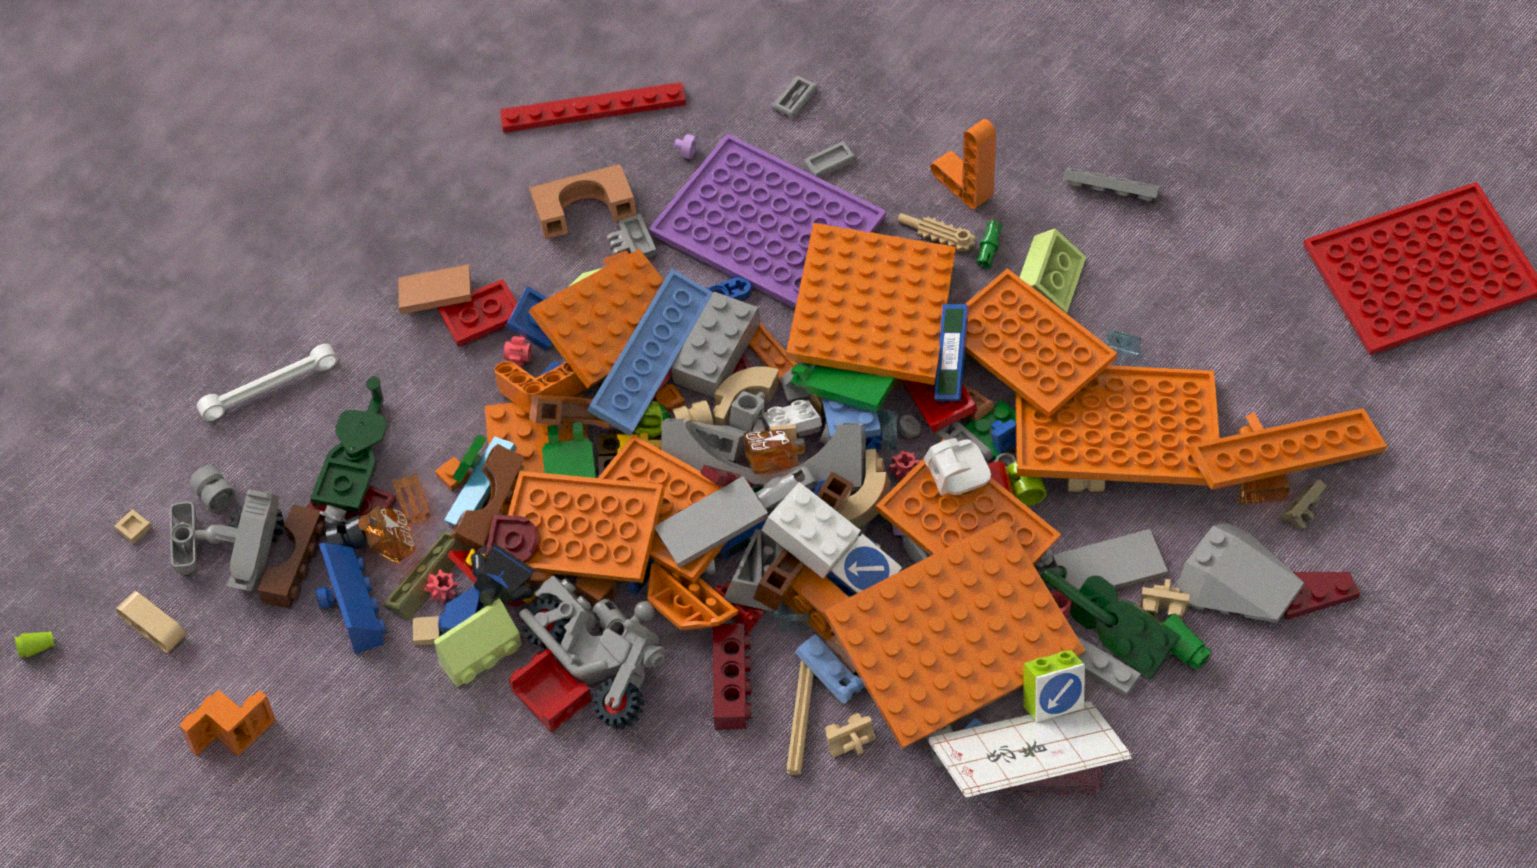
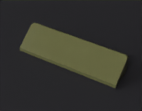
(411, 592)

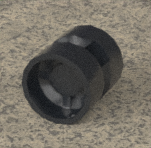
(348, 534)

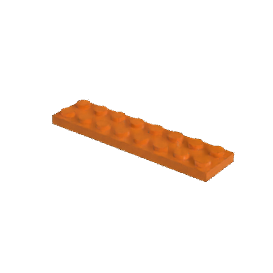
(1287, 448)

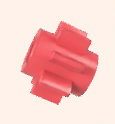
(517, 350)
(903, 464)
(441, 593)

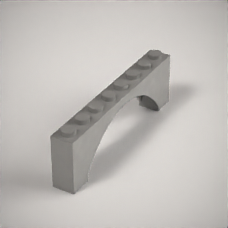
(842, 454)

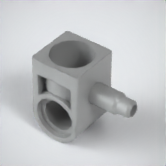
(747, 410)

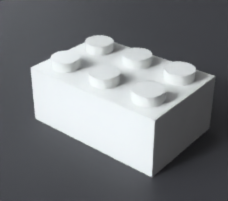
(811, 530)

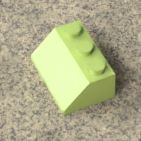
(1053, 267)
(477, 643)

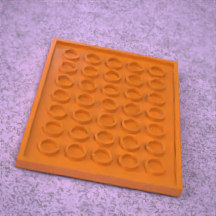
(871, 303)
(1122, 428)
(951, 632)

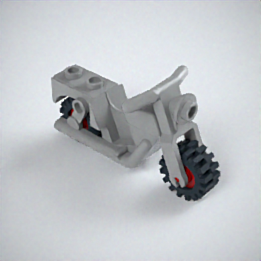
(567, 634)

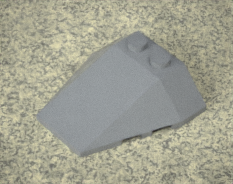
(1238, 576)

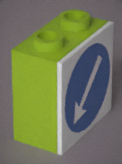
(1053, 685)

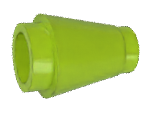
(33, 643)

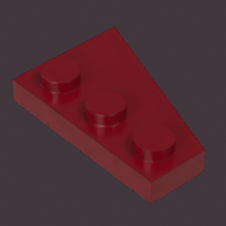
(1322, 591)

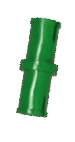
(989, 244)

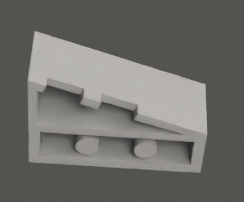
(756, 560)

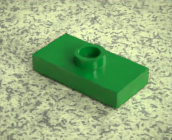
(470, 459)

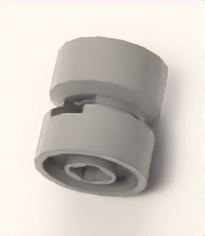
(212, 488)

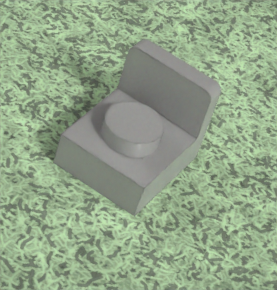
(792, 391)

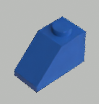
(460, 610)

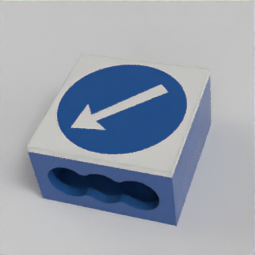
(862, 567)

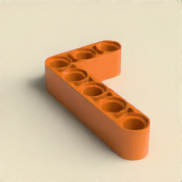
(974, 175)
(520, 385)

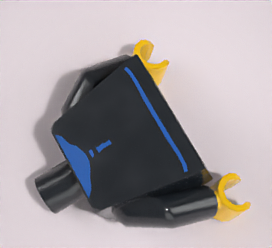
(501, 576)

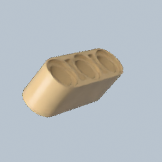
(151, 622)

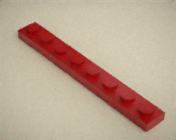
(592, 107)

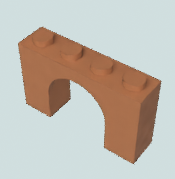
(602, 184)

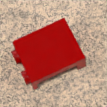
(549, 690)

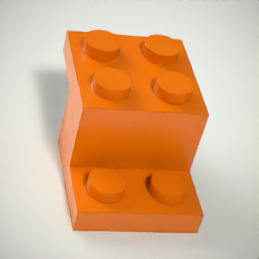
(227, 722)

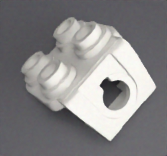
(957, 466)

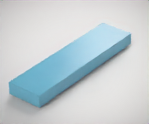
(477, 487)

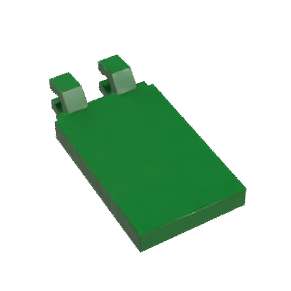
(843, 386)
(568, 457)

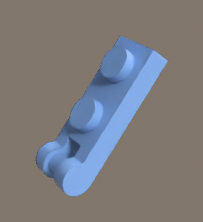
(829, 669)

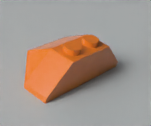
(687, 603)

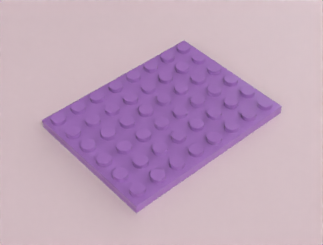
(757, 216)

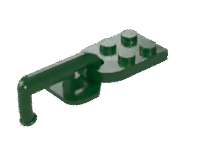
(347, 478)
(1138, 636)

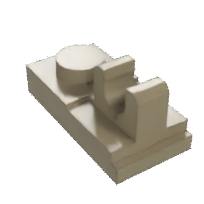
(1299, 506)

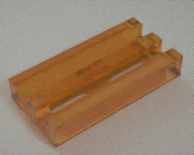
(406, 482)

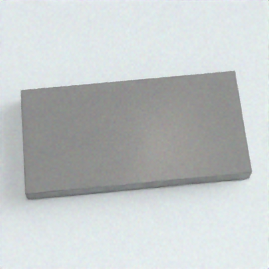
(711, 522)
(1118, 560)

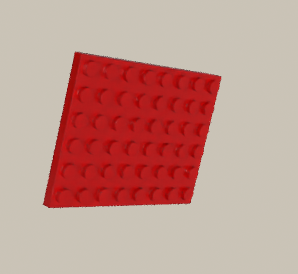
(1423, 267)

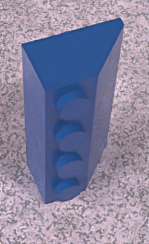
(353, 597)

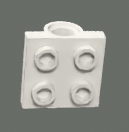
(798, 413)

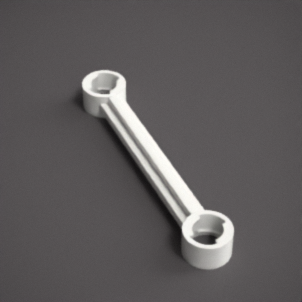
(214, 406)

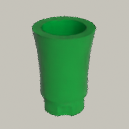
(1189, 647)

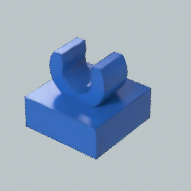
(1003, 435)

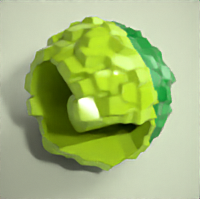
(651, 420)

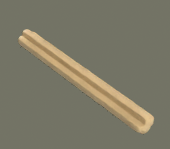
(800, 720)

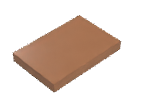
(434, 289)

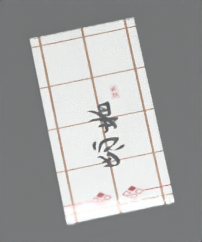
(1027, 750)

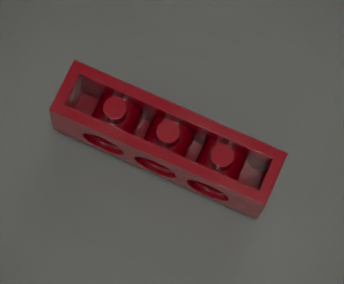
(726, 713)

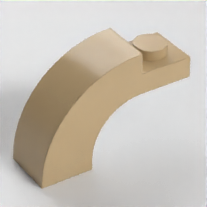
(750, 380)
(862, 505)

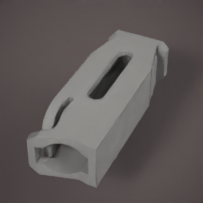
(250, 539)

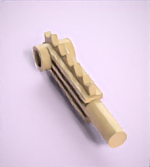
(939, 231)

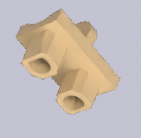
(1164, 598)
(850, 737)

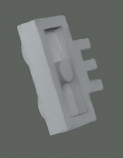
(632, 236)

